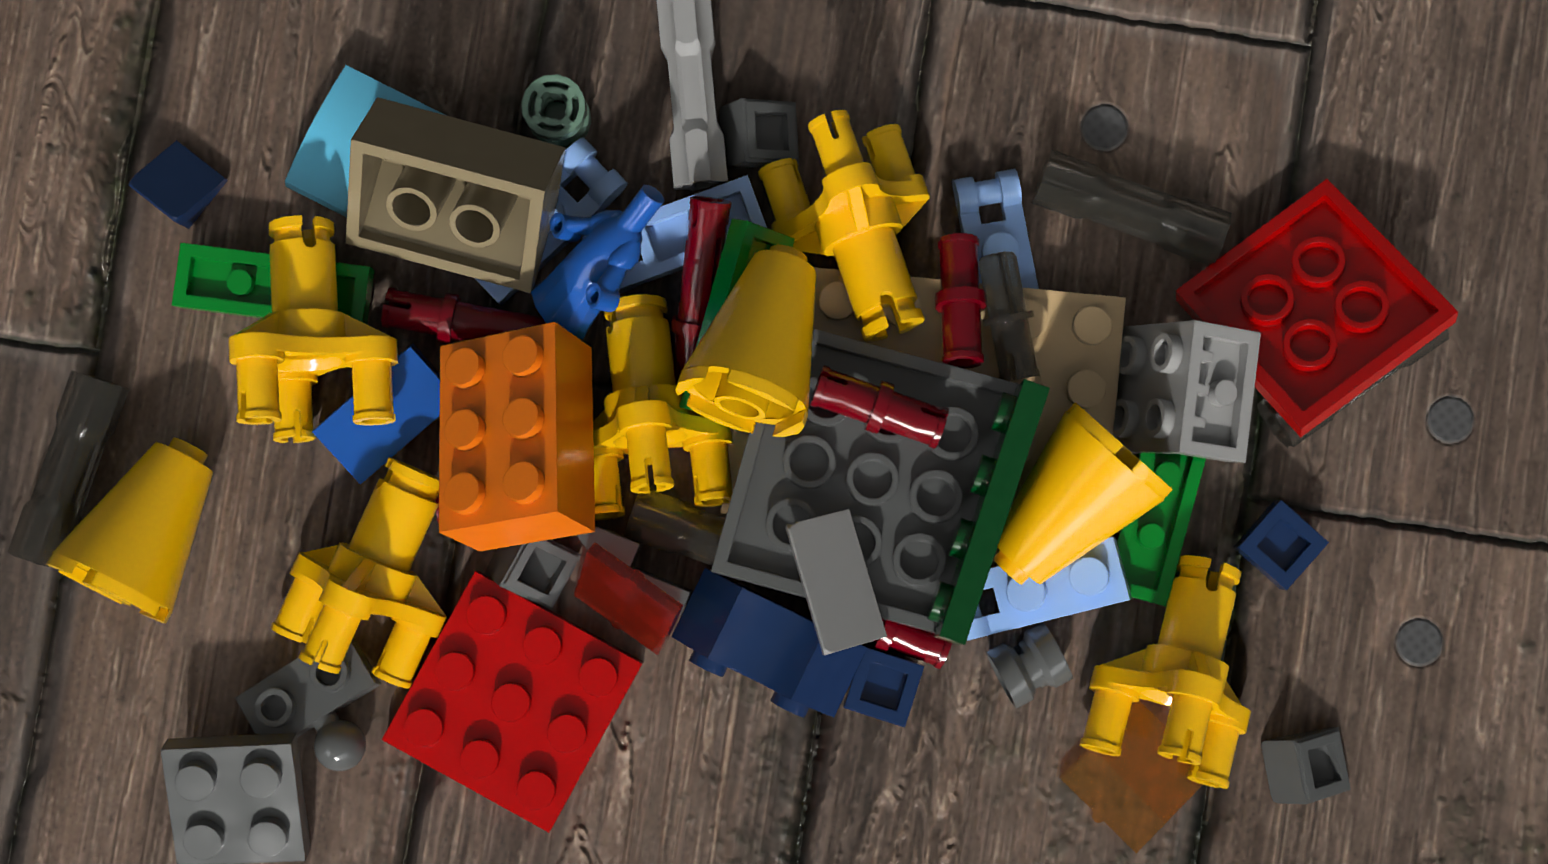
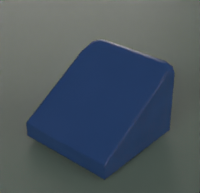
(178, 184)

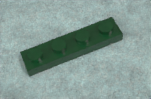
(996, 484)

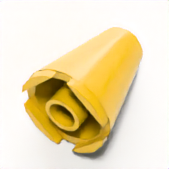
(758, 348)
(1074, 499)
(141, 531)

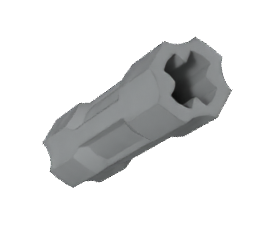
(696, 137)

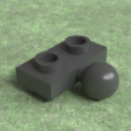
(309, 698)

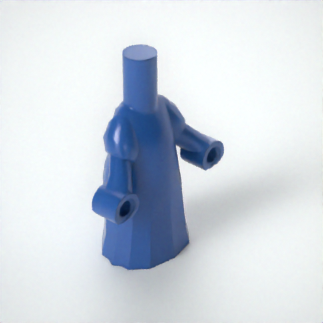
(597, 266)

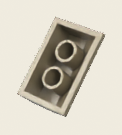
(452, 194)

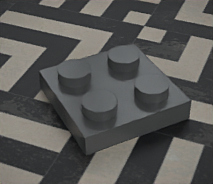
(236, 799)

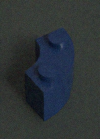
(765, 642)

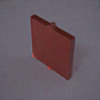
(627, 599)

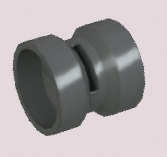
(1029, 665)

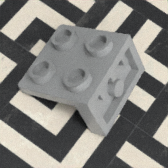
(1186, 389)

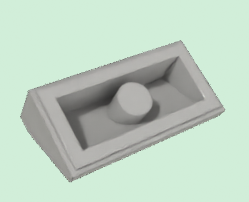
(835, 581)

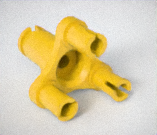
(855, 217)
(306, 338)
(646, 417)
(367, 577)
(1181, 674)

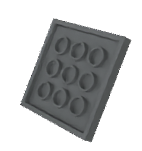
(896, 488)

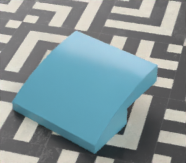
(323, 158)

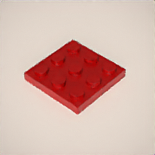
(1328, 302)
(512, 701)

